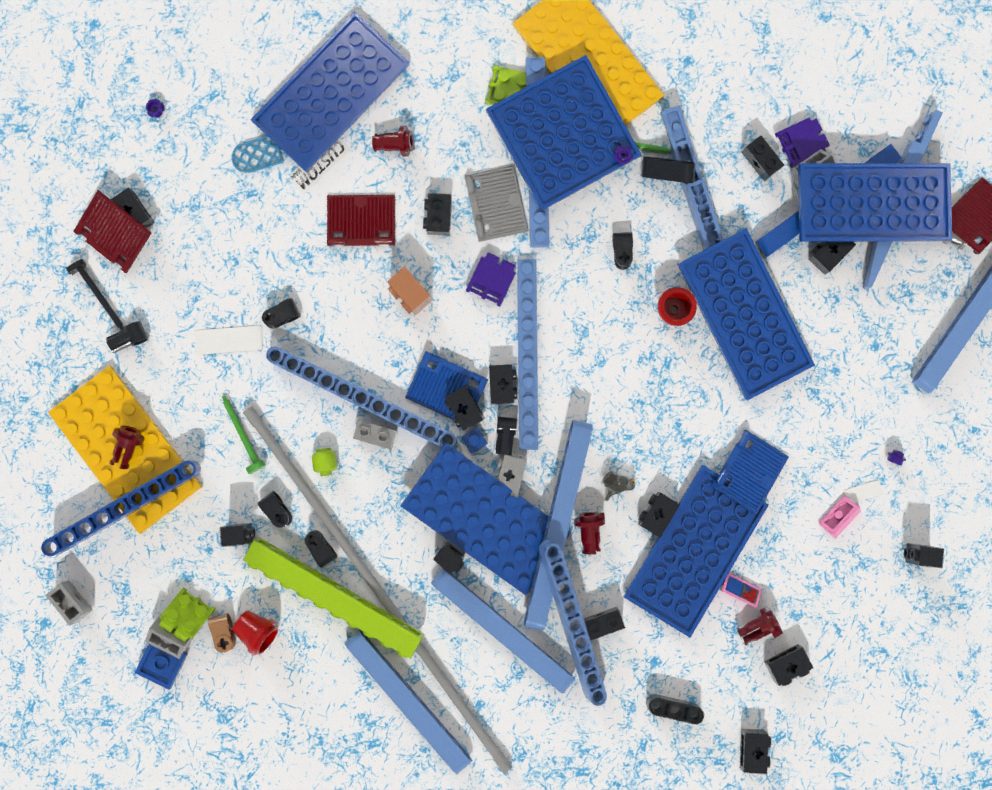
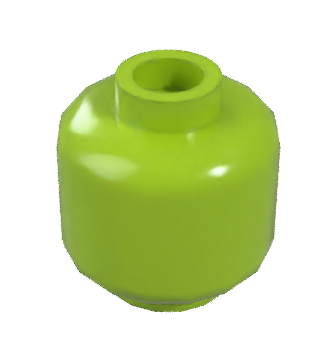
(324, 461)

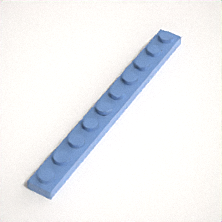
(537, 219)
(527, 354)

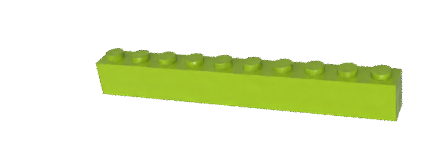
(333, 597)

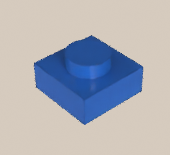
(474, 440)

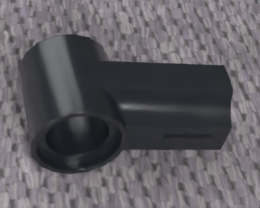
(131, 335)
(506, 430)

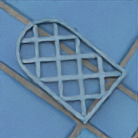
(256, 168)

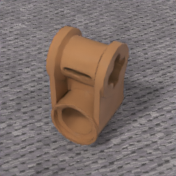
(221, 630)

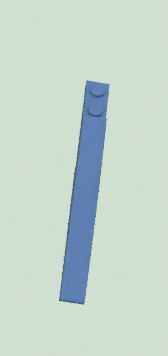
(913, 154)
(697, 192)

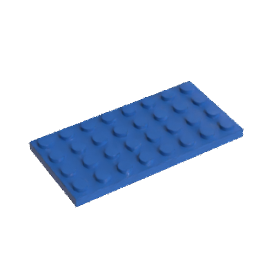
(330, 91)
(874, 202)
(746, 314)
(479, 516)
(693, 554)

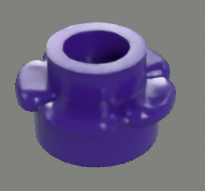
(150, 108)
(618, 155)
(896, 457)

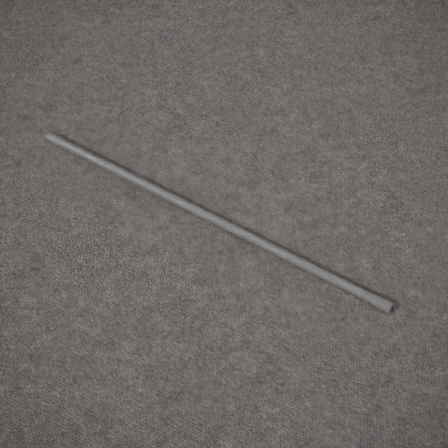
(255, 420)

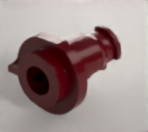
(397, 141)
(127, 438)
(590, 530)
(766, 623)

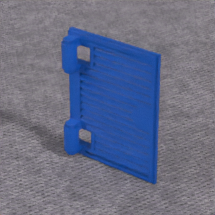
(432, 385)
(750, 471)

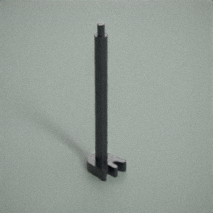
(78, 266)

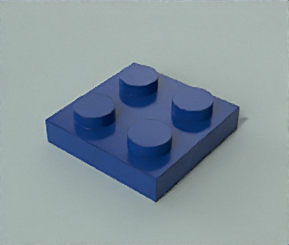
(160, 666)

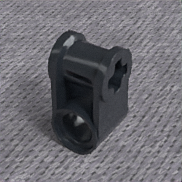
(623, 247)
(283, 313)
(274, 507)
(321, 552)

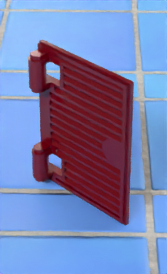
(974, 216)
(360, 220)
(112, 231)

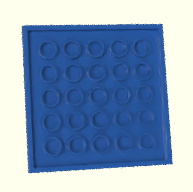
(562, 132)

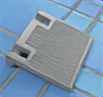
(496, 203)

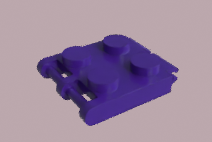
(802, 140)
(492, 278)

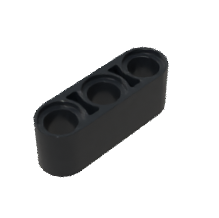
(668, 169)
(684, 709)

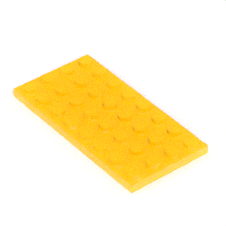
(575, 28)
(88, 424)

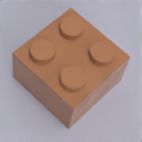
(409, 290)

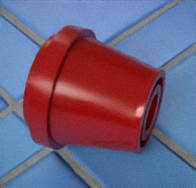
(684, 302)
(255, 632)

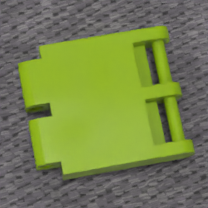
(507, 83)
(186, 615)

